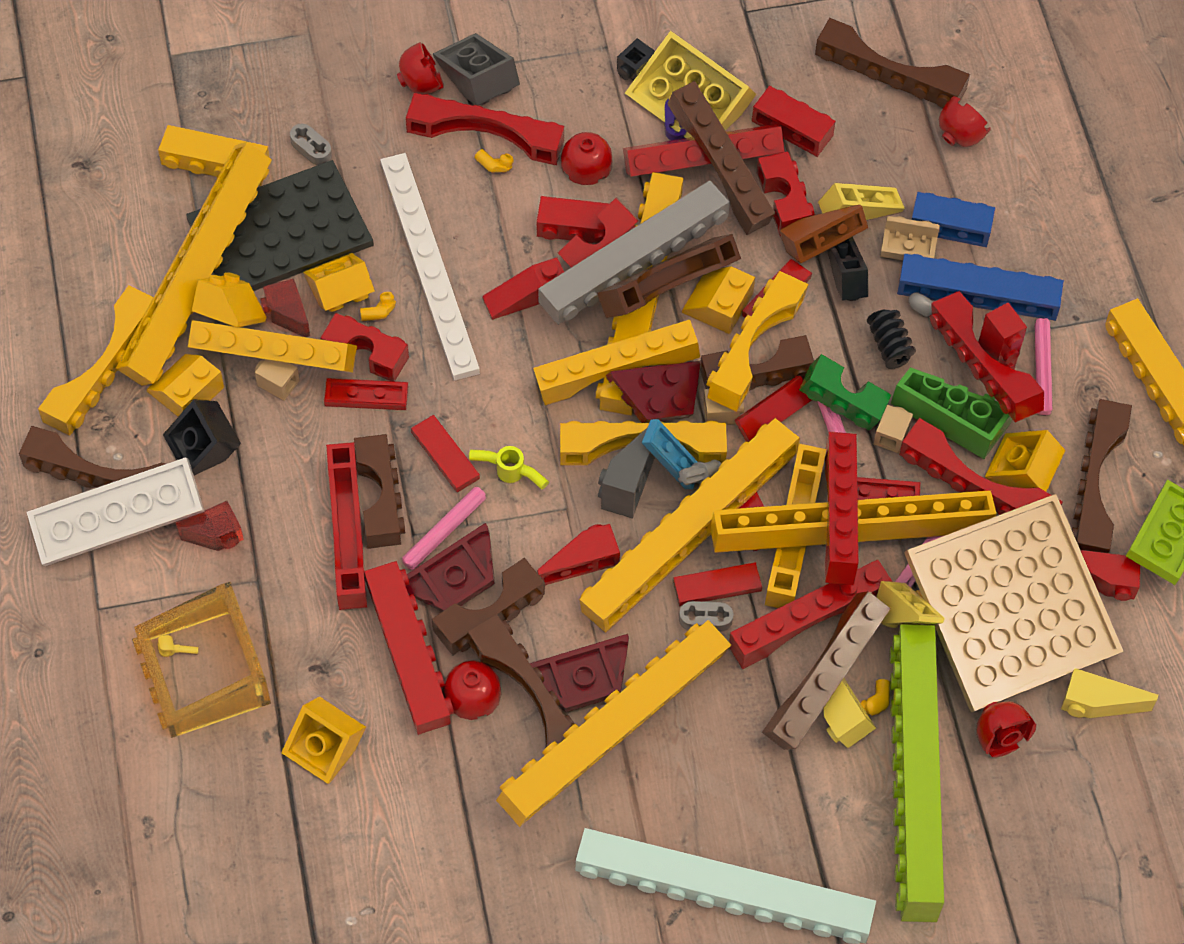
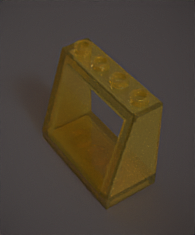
(223, 704)

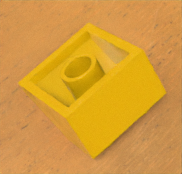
(339, 282)
(720, 298)
(228, 300)
(187, 380)
(1026, 460)
(323, 739)

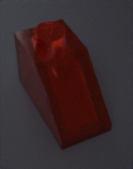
(285, 307)
(212, 529)

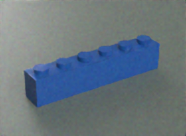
(981, 285)

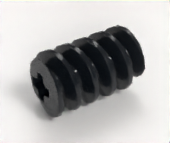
(891, 337)

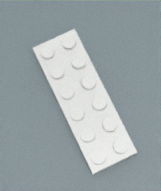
(115, 511)

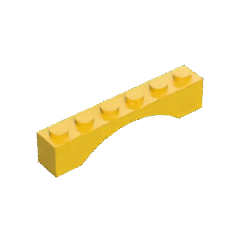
(779, 304)
(272, 346)
(659, 347)
(69, 403)
(588, 441)
(789, 560)

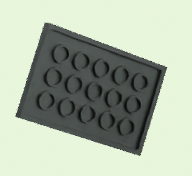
(294, 228)

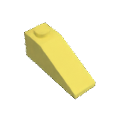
(875, 200)
(906, 606)
(1101, 697)
(846, 716)

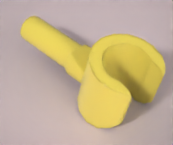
(167, 648)

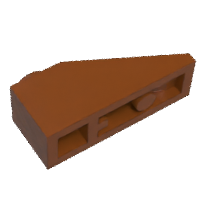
(822, 231)

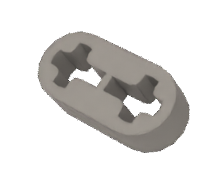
(315, 141)
(706, 611)

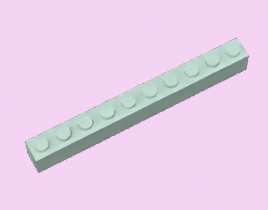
(725, 886)

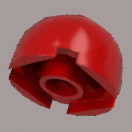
(418, 70)
(962, 124)
(586, 158)
(473, 689)
(1003, 727)

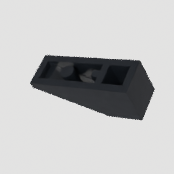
(849, 270)

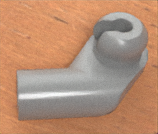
(921, 304)

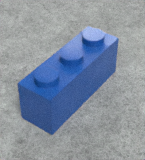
(957, 218)

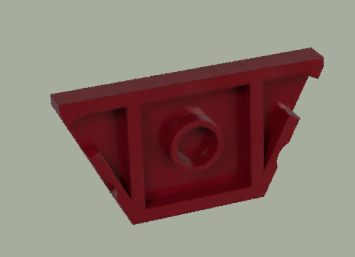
(659, 391)
(455, 572)
(586, 673)

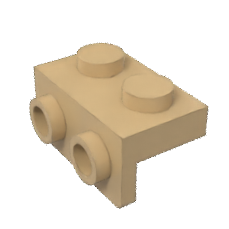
(909, 237)

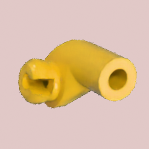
(493, 165)
(381, 310)
(879, 701)

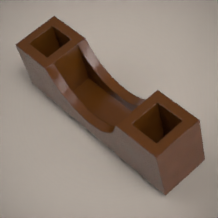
(790, 360)
(374, 462)
(520, 588)

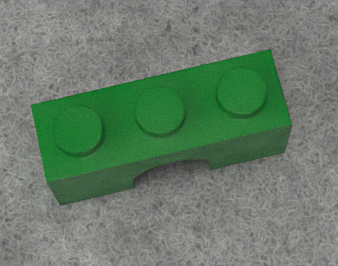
(825, 385)

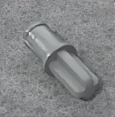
(698, 472)

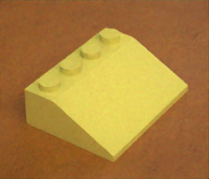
(678, 64)

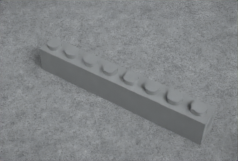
(634, 252)

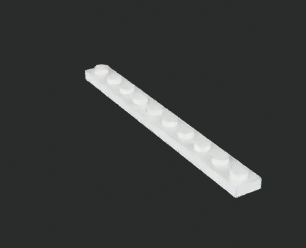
(430, 267)

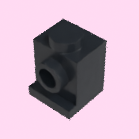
(633, 59)

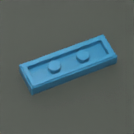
(667, 450)

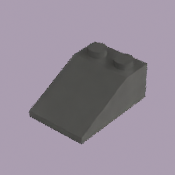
(478, 68)
(625, 478)

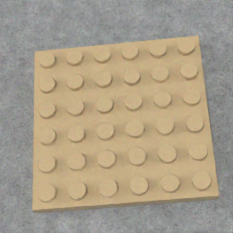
(1013, 602)

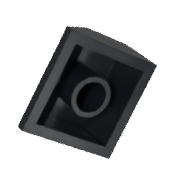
(202, 435)

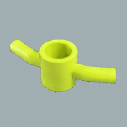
(513, 473)

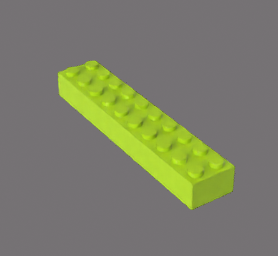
(917, 774)

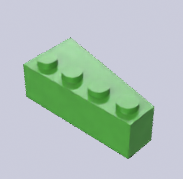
(963, 416)

